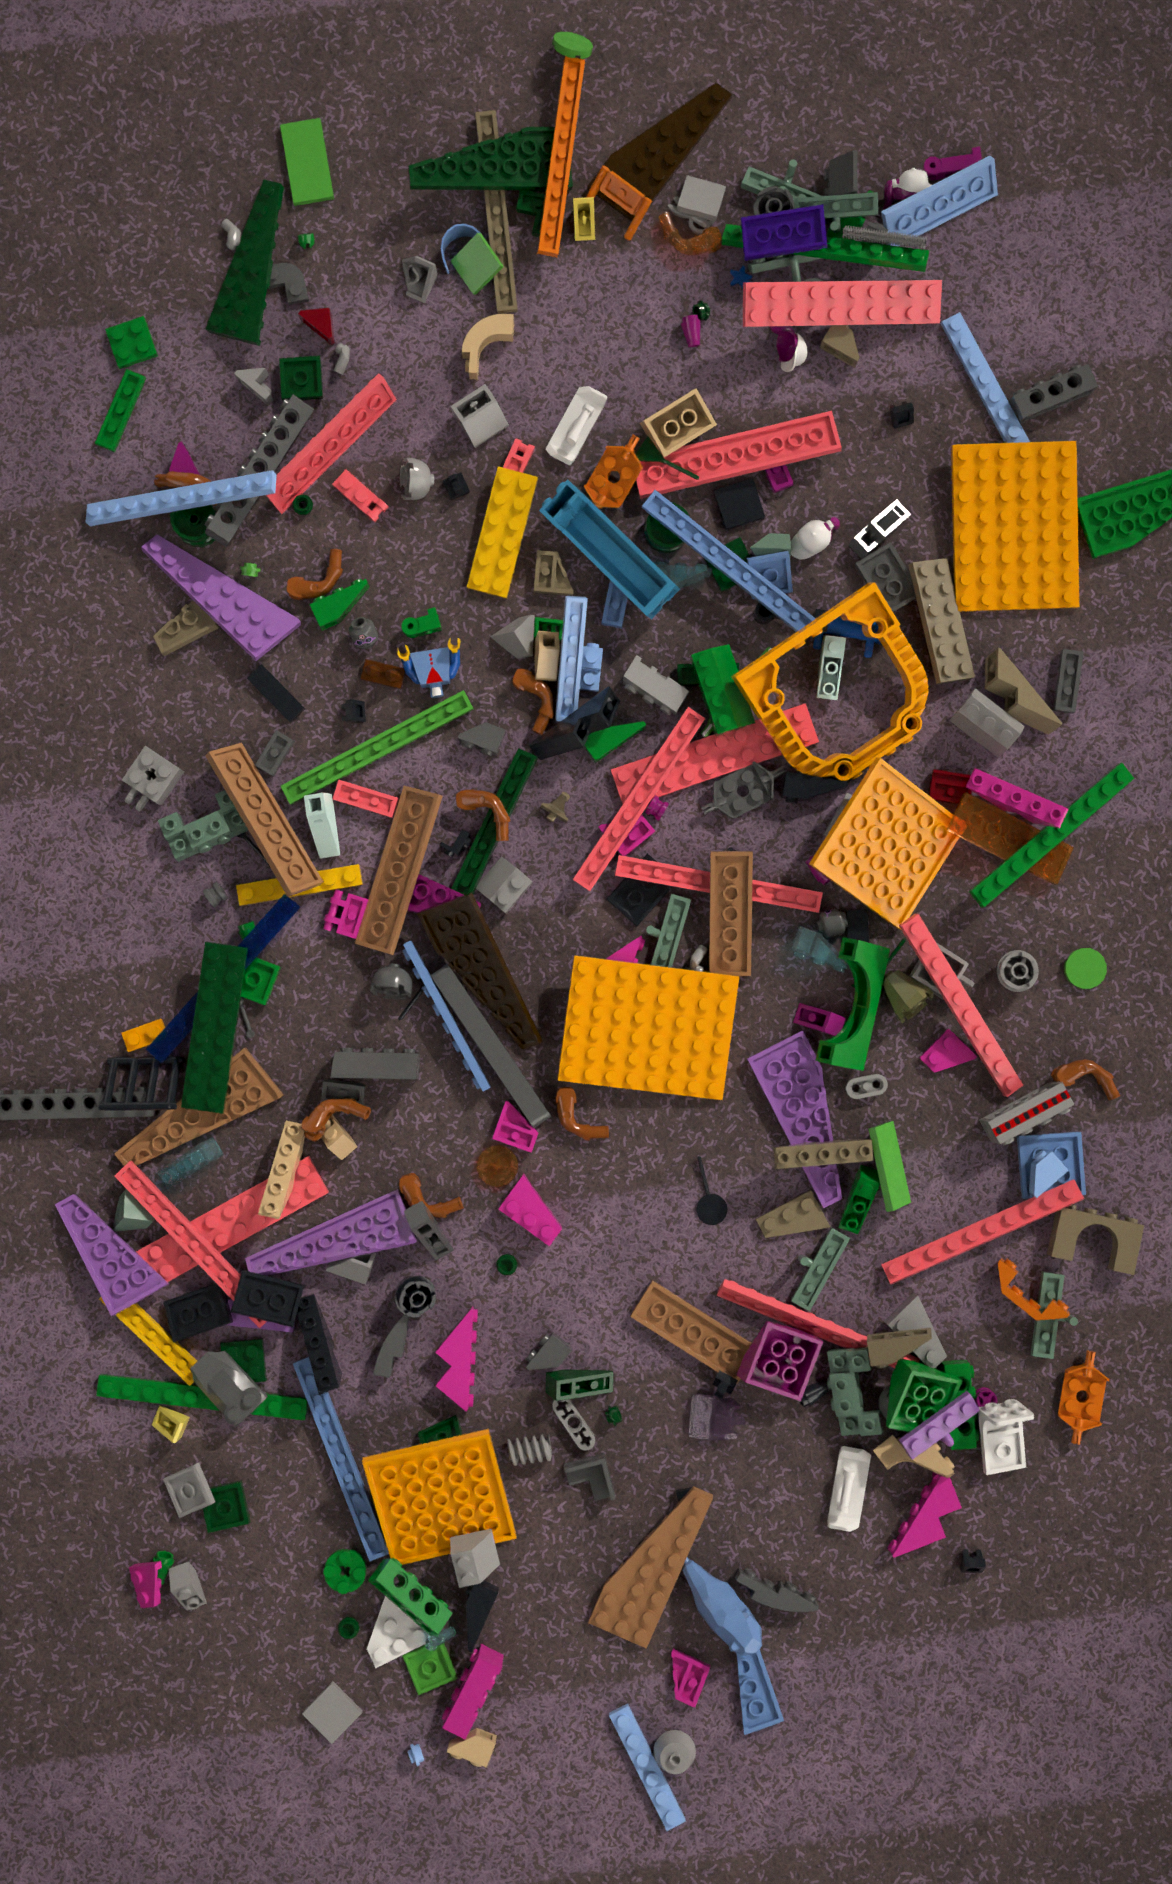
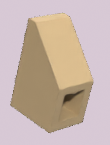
(546, 655)
(338, 1139)
(475, 1748)

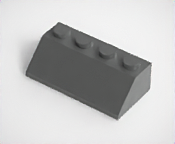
(376, 1064)

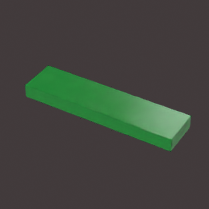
(120, 410)

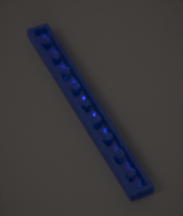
(256, 942)

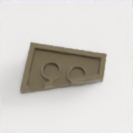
(184, 628)
(793, 1217)

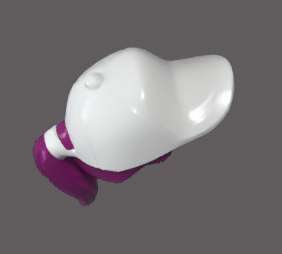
(908, 184)
(790, 347)
(813, 538)

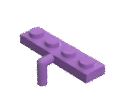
(939, 1426)

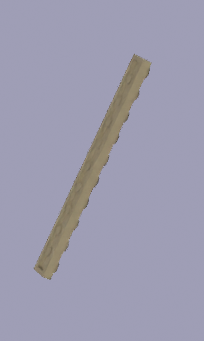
(498, 225)

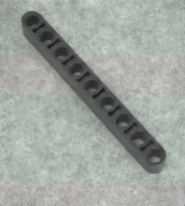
(490, 1045)

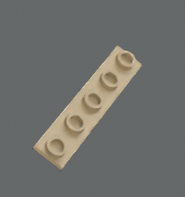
(283, 1171)

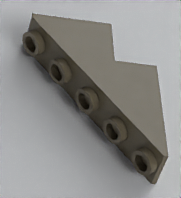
(1020, 697)
(823, 1153)

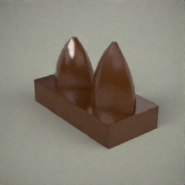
(383, 674)

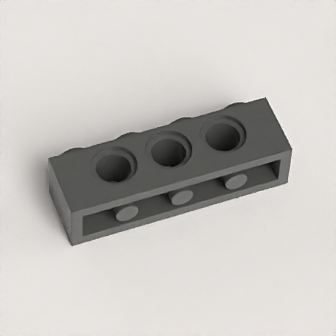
(1080, 376)

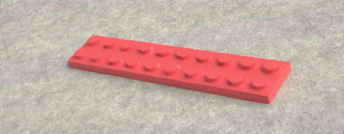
(841, 303)
(742, 454)
(717, 755)
(233, 1222)

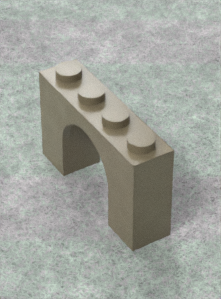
(1125, 1236)

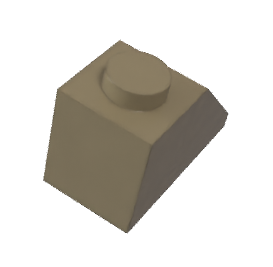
(841, 343)

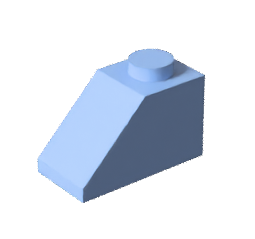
(1045, 1172)

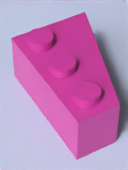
(530, 1211)

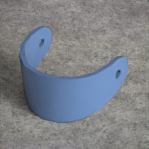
(454, 232)

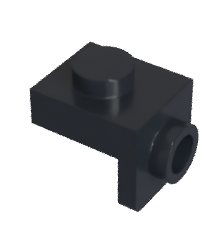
(462, 842)

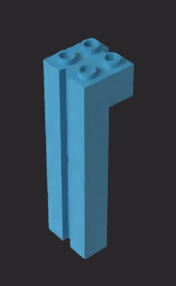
(609, 549)

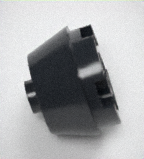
(415, 1295)

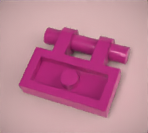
(351, 916)

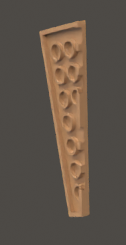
(247, 1090)

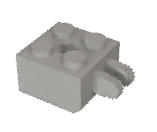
(155, 789)
(957, 964)

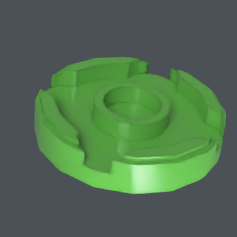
(572, 44)
(1085, 968)

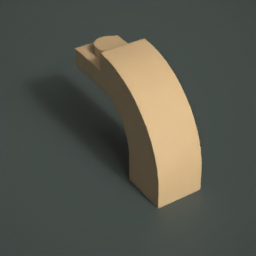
(488, 330)

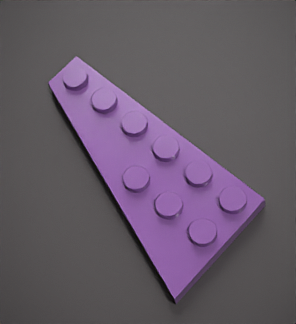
(113, 1265)

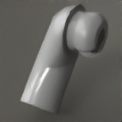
(234, 234)
(343, 359)
(697, 957)

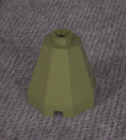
(905, 994)

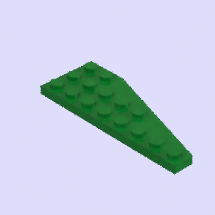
(1125, 513)

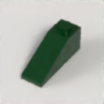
(578, 1383)

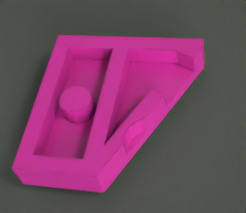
(637, 835)
(515, 1129)

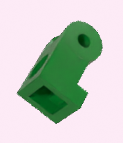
(423, 625)

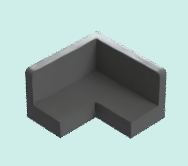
(593, 1469)

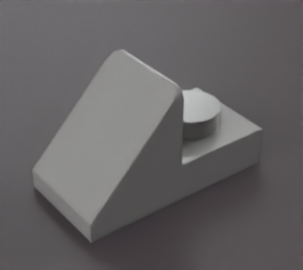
(252, 380)

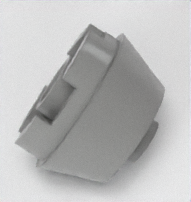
(1017, 971)
(674, 1751)

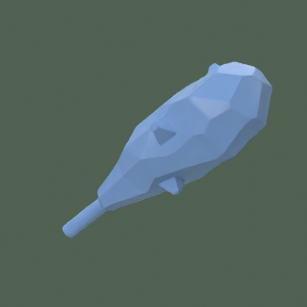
(723, 1610)

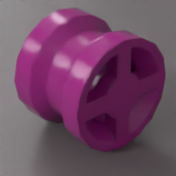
(656, 808)
(990, 1398)

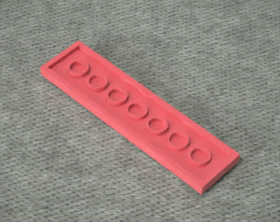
(331, 442)

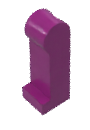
(945, 167)

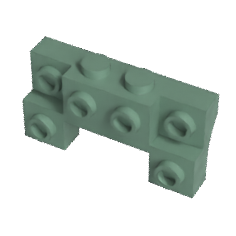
(204, 832)
(847, 1392)

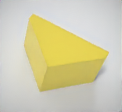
(584, 218)
(170, 1423)

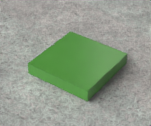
(476, 263)
(429, 1668)

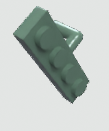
(756, 181)
(843, 206)
(761, 265)
(670, 931)
(819, 1268)
(1046, 1330)

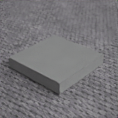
(701, 198)
(189, 1490)
(332, 1712)

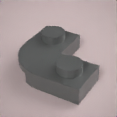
(292, 278)

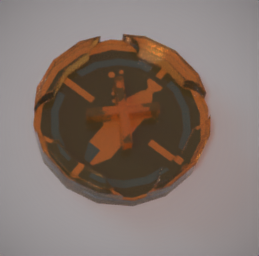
(497, 1165)

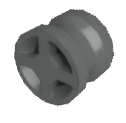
(215, 894)

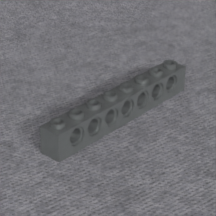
(300, 413)
(61, 1111)

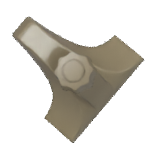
(556, 808)

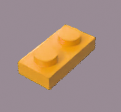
(142, 1035)

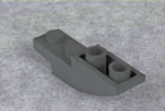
(783, 1597)

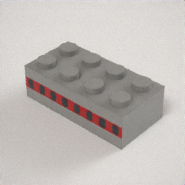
(1027, 1112)

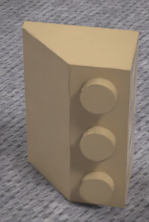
(678, 423)

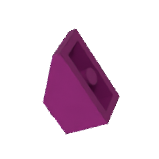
(182, 461)
(819, 1019)

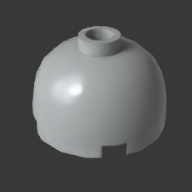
(415, 478)

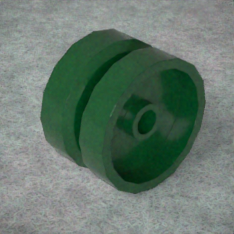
(190, 525)
(660, 538)

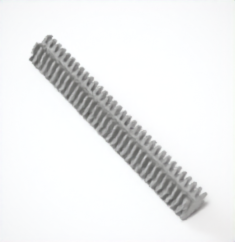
(884, 237)

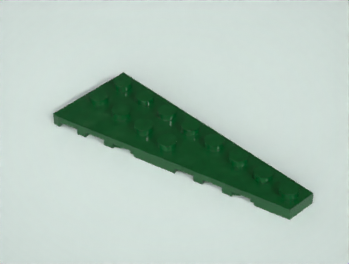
(244, 290)

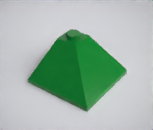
(918, 1394)

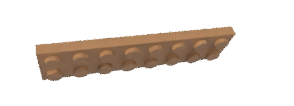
(264, 819)
(398, 869)

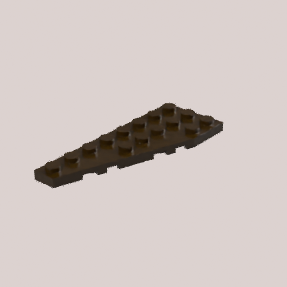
(659, 151)
(466, 942)

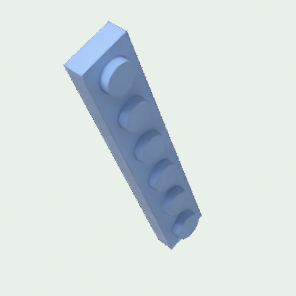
(571, 656)
(647, 1767)

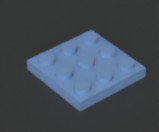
(1065, 1146)

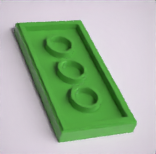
(307, 161)
(889, 1166)

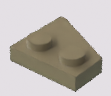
(550, 575)

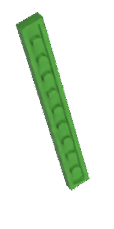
(377, 747)

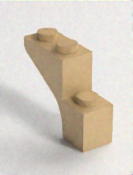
(892, 1453)

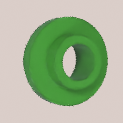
(250, 569)

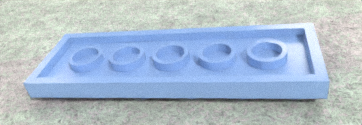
(943, 200)

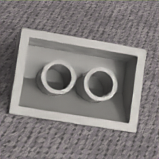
(987, 723)

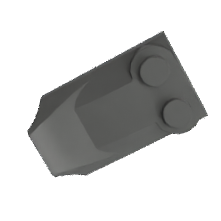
(227, 1386)

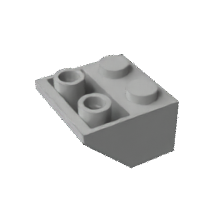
(479, 416)

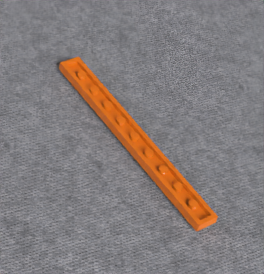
(561, 156)

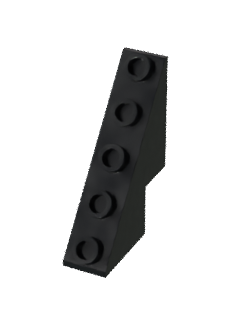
(574, 729)
(319, 1345)

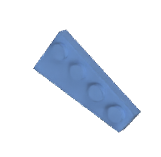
(757, 1695)

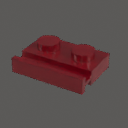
(948, 786)

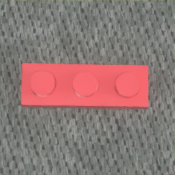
(365, 798)

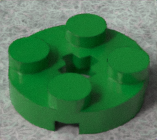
(357, 1571)

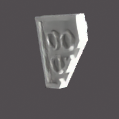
(394, 1634)

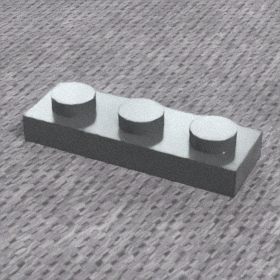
(1068, 681)

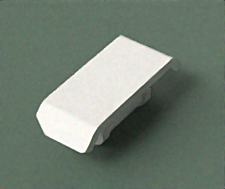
(576, 424)
(848, 1489)

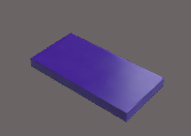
(784, 232)

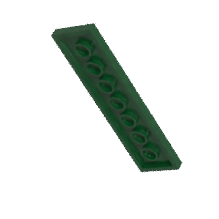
(214, 1027)

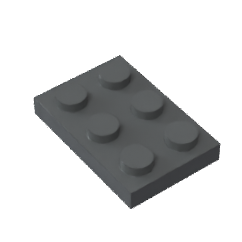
(890, 576)

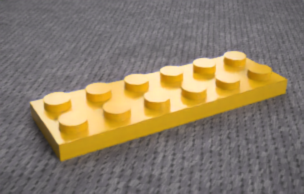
(502, 532)

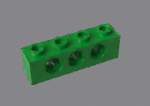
(969, 1436)
(384, 1581)

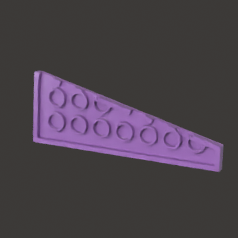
(239, 611)
(358, 1232)

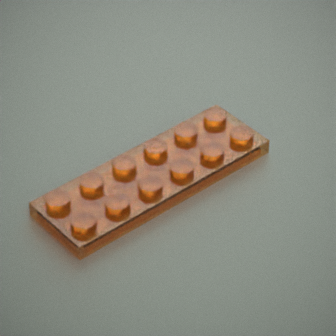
(1004, 835)

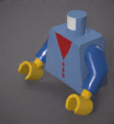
(432, 667)

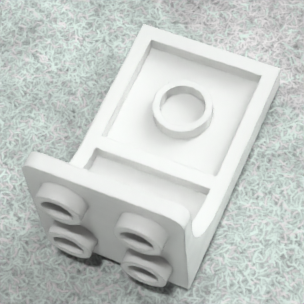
(1003, 1436)

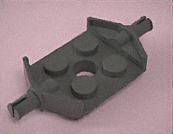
(759, 785)

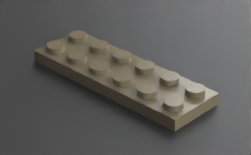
(941, 621)

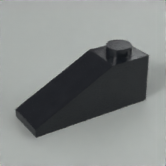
(804, 787)
(478, 1606)

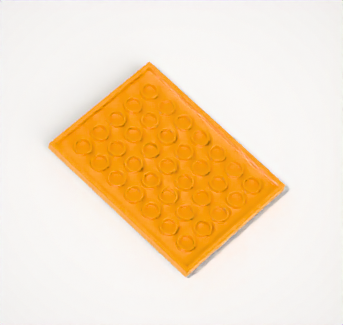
(1015, 526)
(648, 1027)

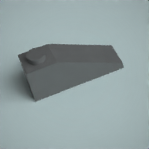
(428, 1230)

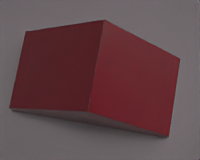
(320, 322)

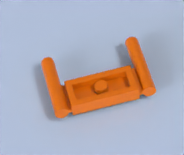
(623, 194)

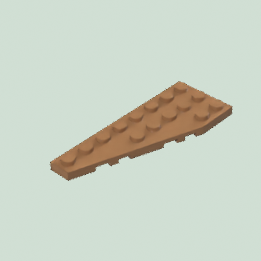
(642, 1584)

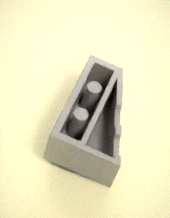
(654, 687)
(912, 1316)

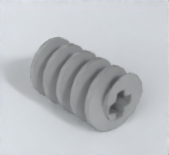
(529, 1450)

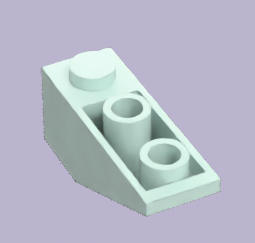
(830, 667)
(322, 823)

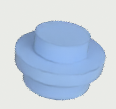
(415, 1754)

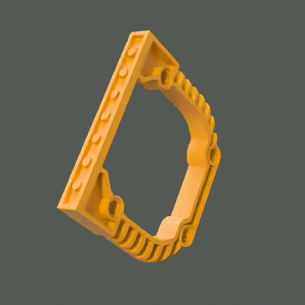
(760, 679)

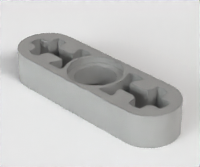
(587, 1431)

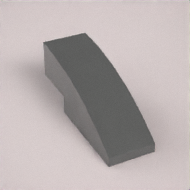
(879, 529)
(391, 1348)

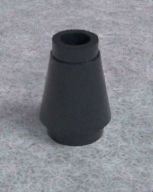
(813, 1393)

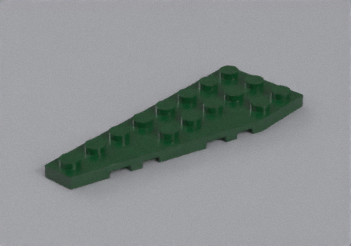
(504, 163)

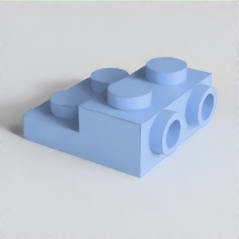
(591, 667)

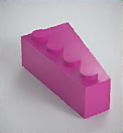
(472, 1693)

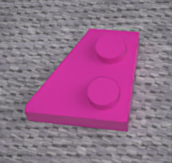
(946, 1052)
(146, 1583)
(688, 1676)

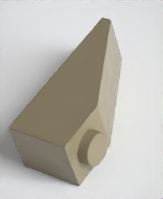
(892, 1346)

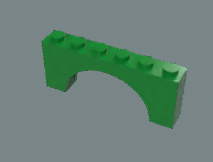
(868, 968)

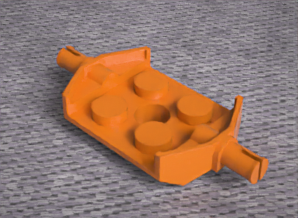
(618, 459)
(1083, 1414)

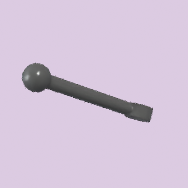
(250, 1033)

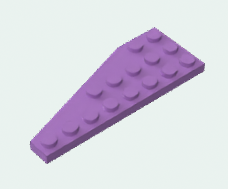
(798, 1098)

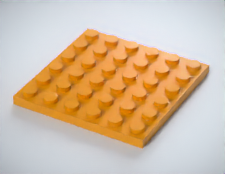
(887, 844)
(438, 1494)

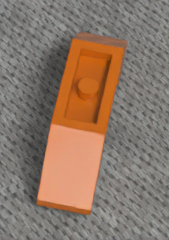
(1054, 1309)

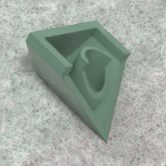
(772, 544)
(131, 1214)

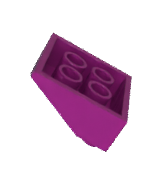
(780, 1360)

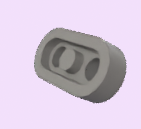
(865, 1086)

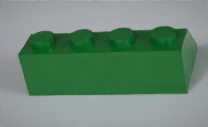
(721, 695)

